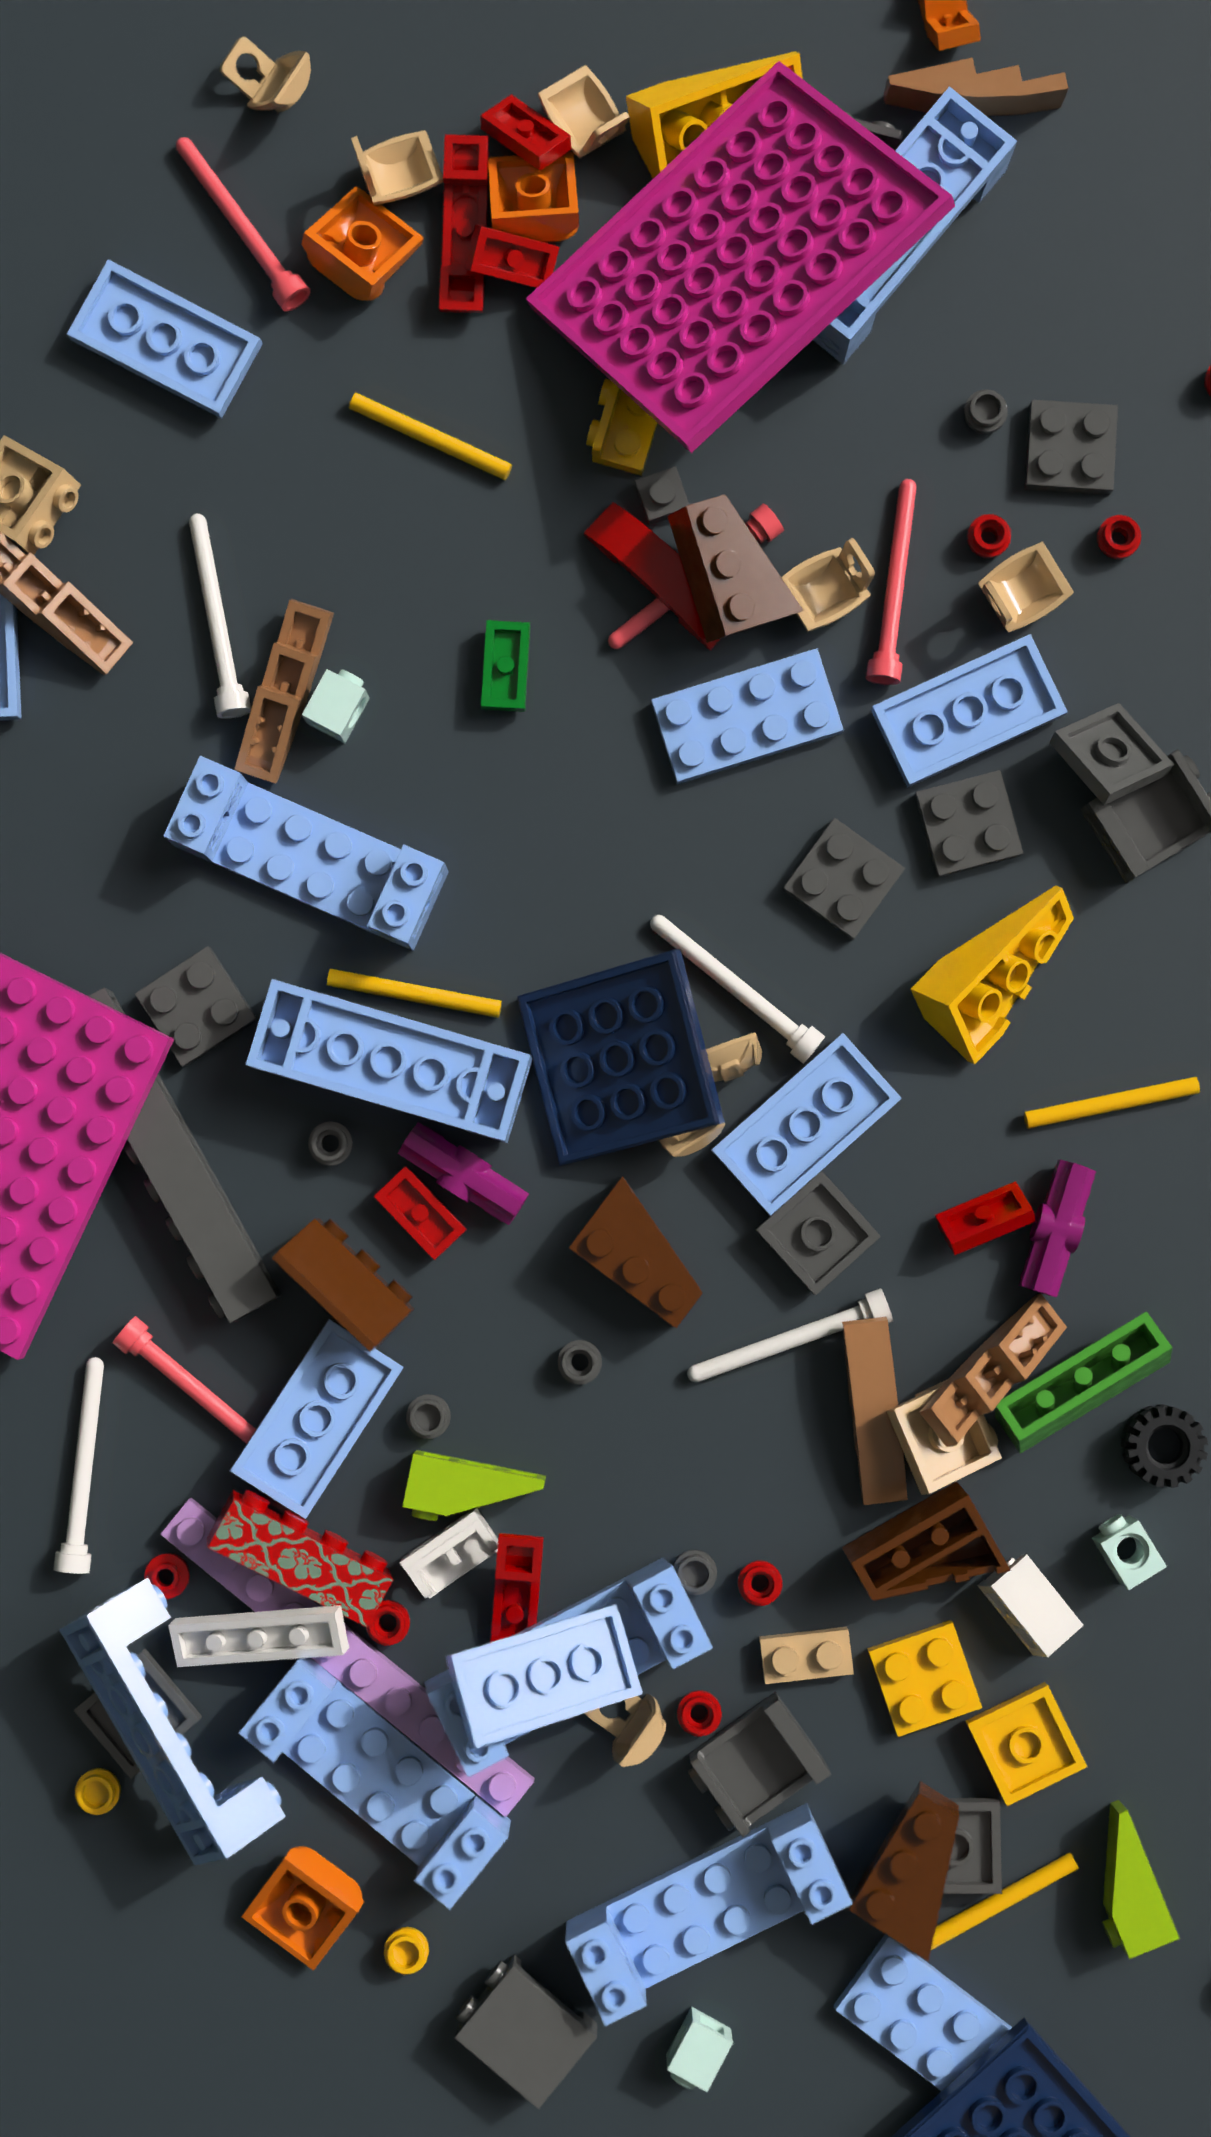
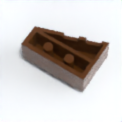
(636, 1256)

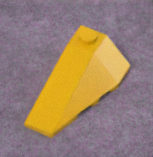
(677, 111)
(978, 983)

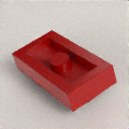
(525, 132)
(510, 256)
(420, 1212)
(985, 1218)

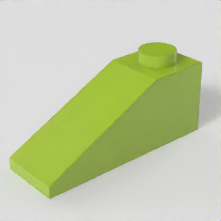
(453, 1485)
(1131, 1893)

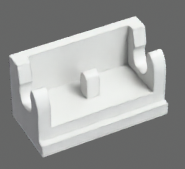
(450, 1553)
(1031, 1606)

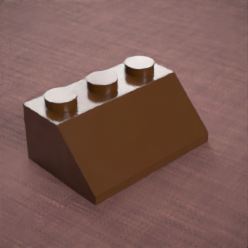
(345, 1282)

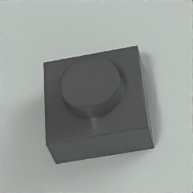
(661, 494)

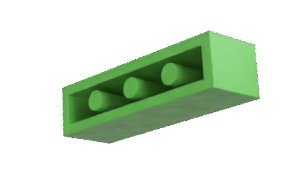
(1083, 1382)

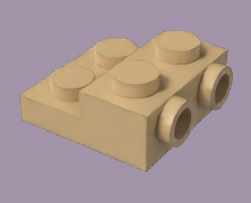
(32, 495)
(926, 1454)

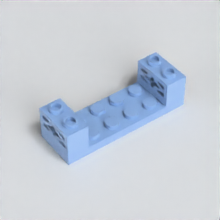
(962, 155)
(305, 854)
(389, 1060)
(657, 1626)
(380, 1777)
(205, 1825)
(704, 1910)

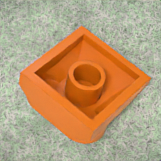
(534, 201)
(359, 245)
(305, 1905)

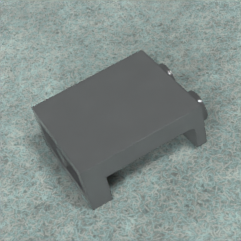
(1153, 820)
(756, 1764)
(524, 2031)

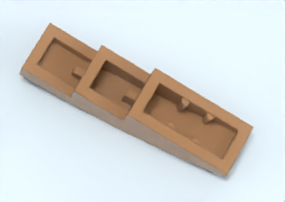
(990, 92)
(59, 608)
(283, 691)
(993, 1369)
(870, 1396)

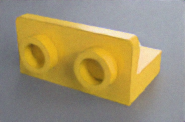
(623, 433)

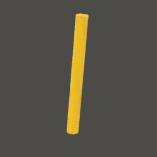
(430, 436)
(414, 993)
(1111, 1102)
(998, 1902)

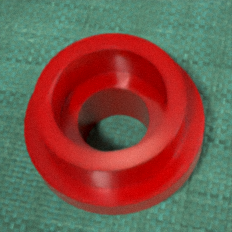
(998, 527)
(1128, 528)
(176, 1566)
(764, 1596)
(392, 1636)
(704, 1726)

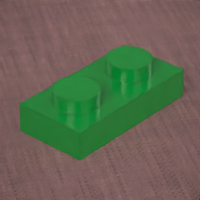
(505, 666)

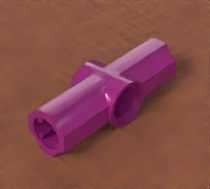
(463, 1173)
(1057, 1228)

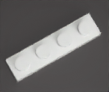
(259, 1636)

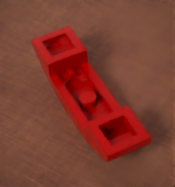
(464, 206)
(649, 561)
(516, 1584)

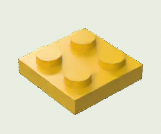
(924, 1678)
(1026, 1744)

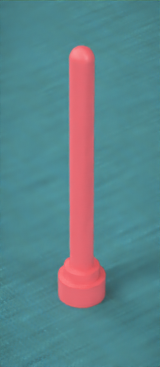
(288, 288)
(763, 526)
(885, 664)
(137, 1341)

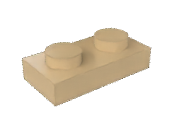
(806, 1655)

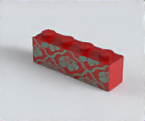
(300, 1557)

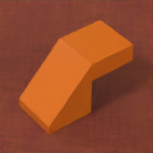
(949, 23)

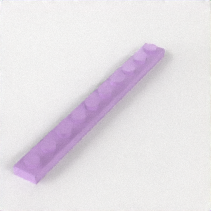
(361, 1667)

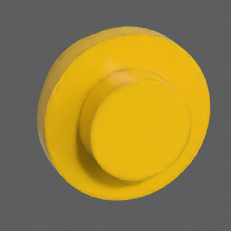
(97, 1791)
(406, 1950)

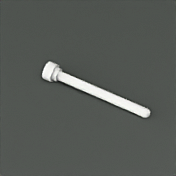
(230, 698)
(800, 1039)
(872, 1306)
(73, 1552)

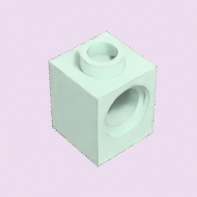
(336, 704)
(1142, 1564)
(698, 2050)

